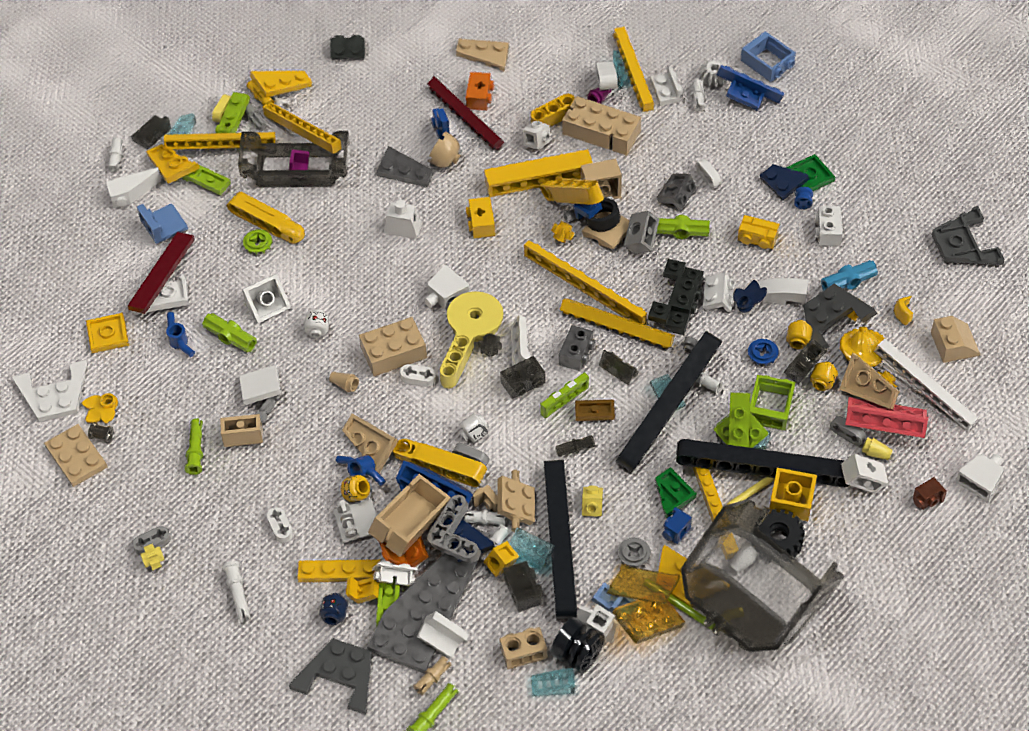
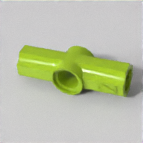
(683, 227)
(229, 332)

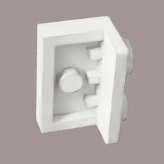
(718, 292)

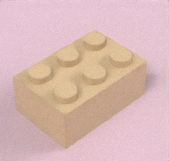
(393, 346)

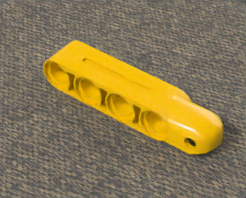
(572, 191)
(266, 217)
(441, 462)

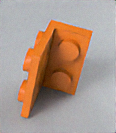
(413, 556)

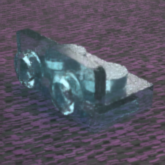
(531, 548)

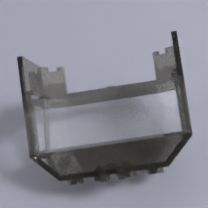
(752, 583)

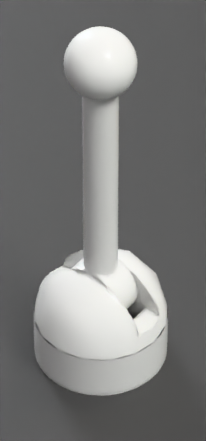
(282, 103)

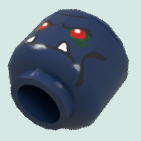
(333, 609)

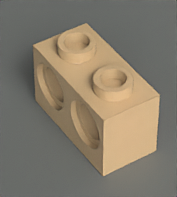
(525, 652)

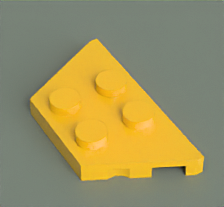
(671, 564)

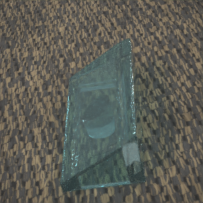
(184, 124)

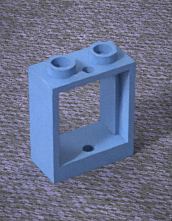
(758, 45)

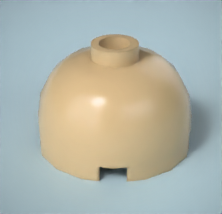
(445, 151)

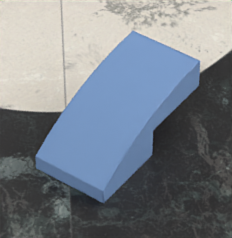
(609, 601)

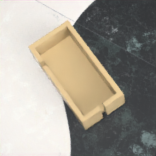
(598, 122)
(409, 515)

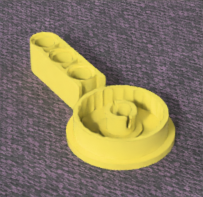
(468, 329)

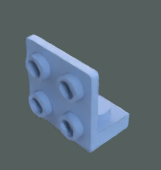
(162, 222)

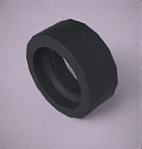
(608, 222)

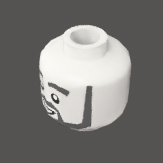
(474, 428)

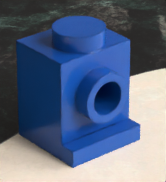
(676, 526)

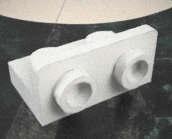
(667, 87)

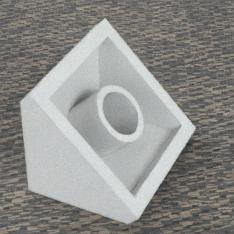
(266, 298)

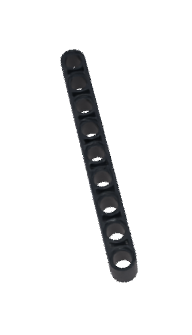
(668, 401)
(757, 461)
(560, 536)

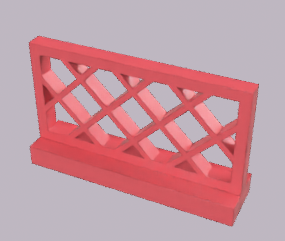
(899, 420)

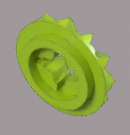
(252, 238)

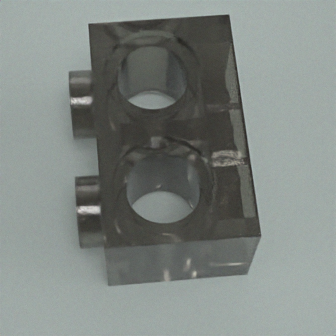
(522, 375)

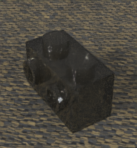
(522, 586)

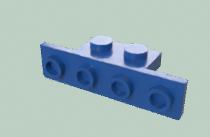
(746, 89)

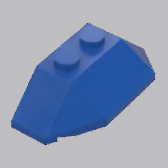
(409, 471)

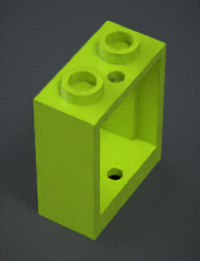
(768, 417)

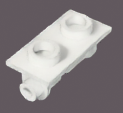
(386, 571)

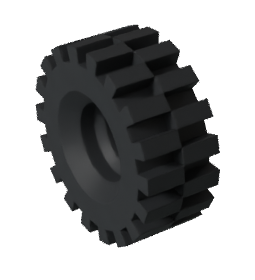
(790, 526)

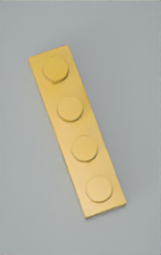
(335, 570)

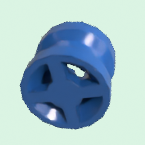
(803, 198)

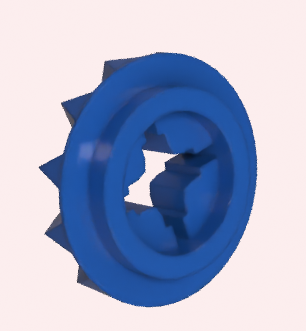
(758, 346)

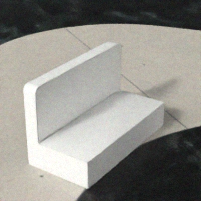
(442, 634)

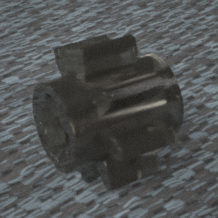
(490, 345)

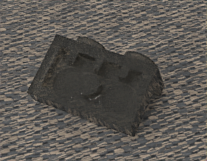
(151, 131)

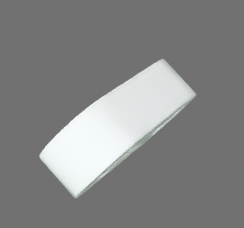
(708, 173)
(418, 375)
(276, 526)

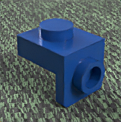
(586, 210)

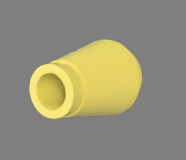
(876, 449)

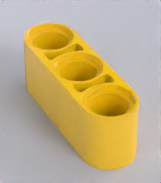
(553, 111)

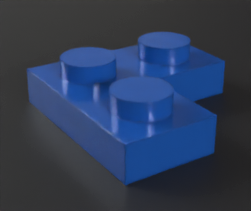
(440, 121)

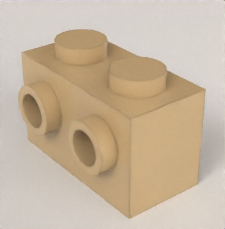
(241, 430)

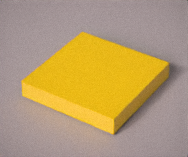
(107, 333)

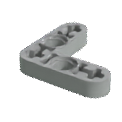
(447, 531)

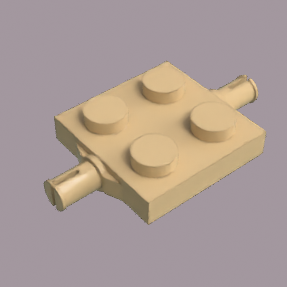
(515, 500)

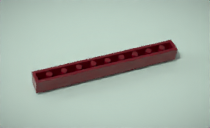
(468, 116)

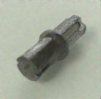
(575, 446)

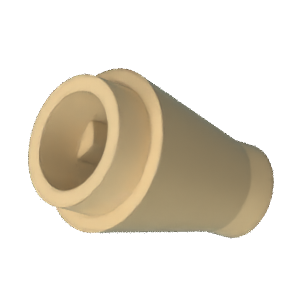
(346, 381)

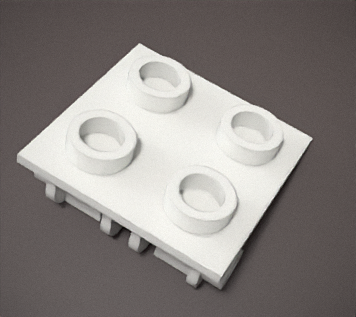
(354, 519)

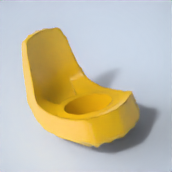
(902, 312)

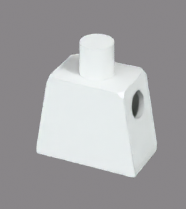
(402, 220)
(445, 287)
(981, 475)

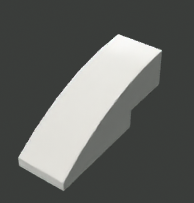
(784, 289)

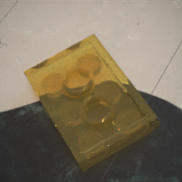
(647, 619)

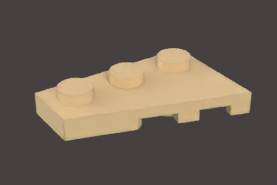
(489, 52)

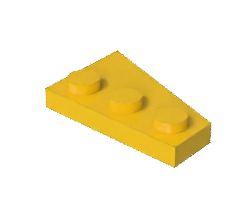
(280, 82)
(171, 164)

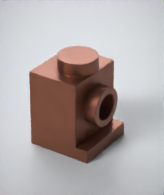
(929, 494)

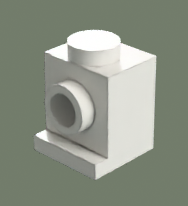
(601, 620)

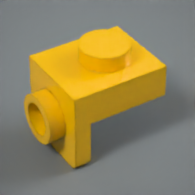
(362, 590)

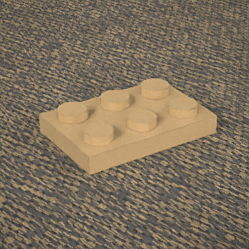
(75, 455)

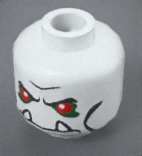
(316, 323)

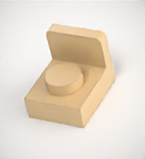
(486, 496)

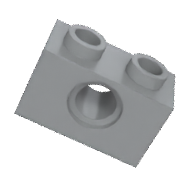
(641, 232)

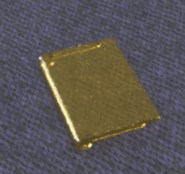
(643, 584)

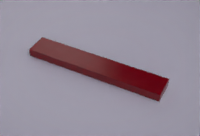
(161, 273)

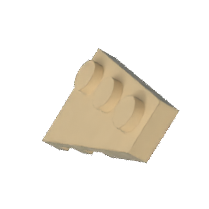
(868, 384)
(370, 440)

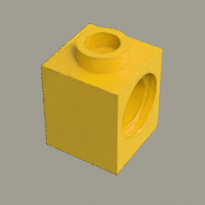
(500, 558)

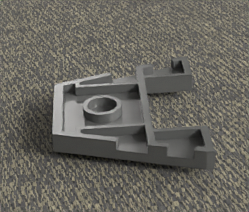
(958, 244)
(830, 308)
(340, 664)

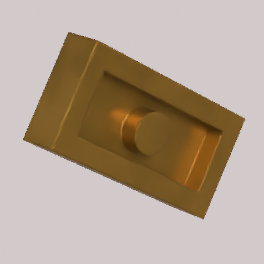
(594, 410)

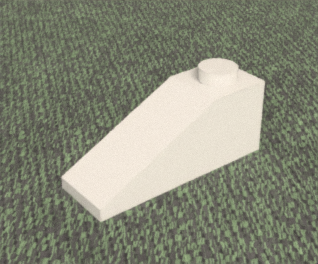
(131, 187)

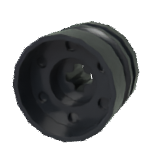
(577, 645)

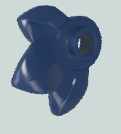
(749, 297)

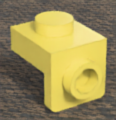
(592, 501)

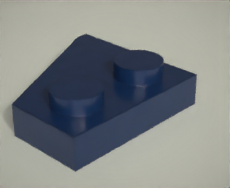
(783, 180)
(468, 532)

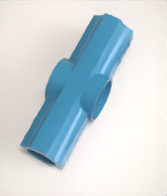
(851, 277)

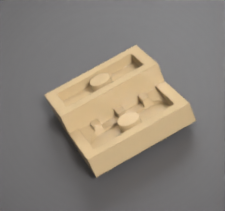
(611, 237)

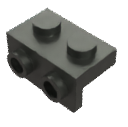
(348, 47)

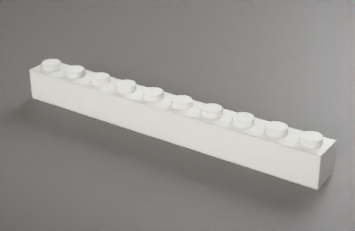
(926, 384)

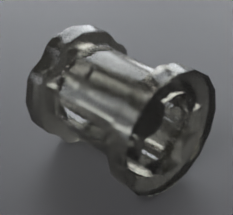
(100, 432)

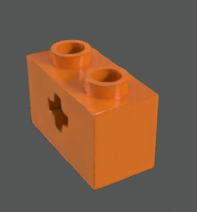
(478, 91)

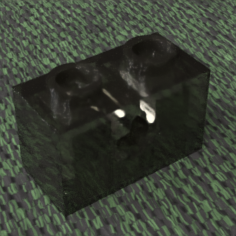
(805, 361)

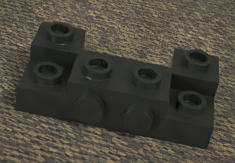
(682, 301)

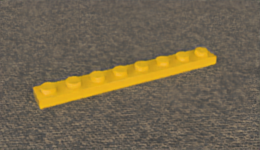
(584, 283)

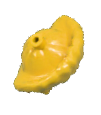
(862, 343)

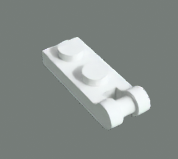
(519, 340)

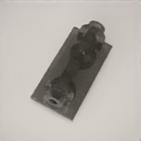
(617, 367)

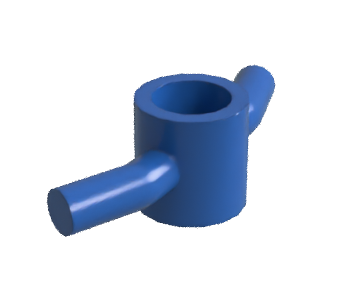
(177, 335)
(361, 466)

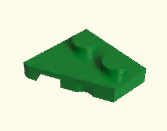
(673, 491)

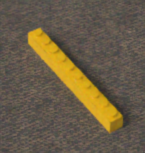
(633, 68)
(302, 127)
(211, 140)
(617, 322)
(708, 491)

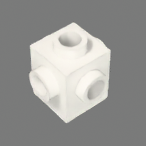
(536, 135)

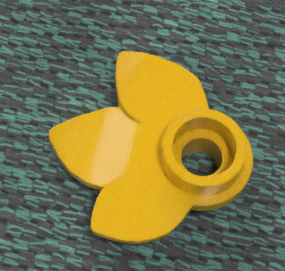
(99, 408)

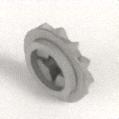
(634, 544)

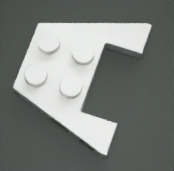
(54, 399)

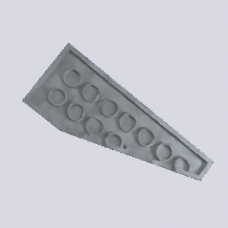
(434, 591)

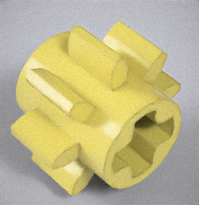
(152, 556)

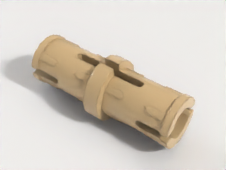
(432, 675)

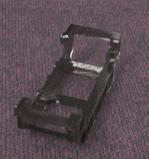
(291, 178)

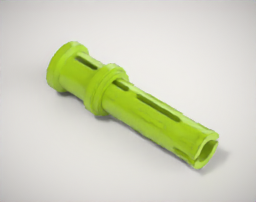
(194, 453)
(427, 718)

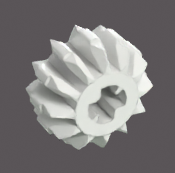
(709, 71)

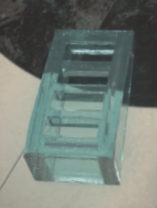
(552, 676)

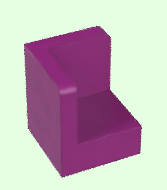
(299, 160)

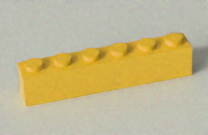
(534, 172)

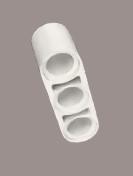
(606, 75)

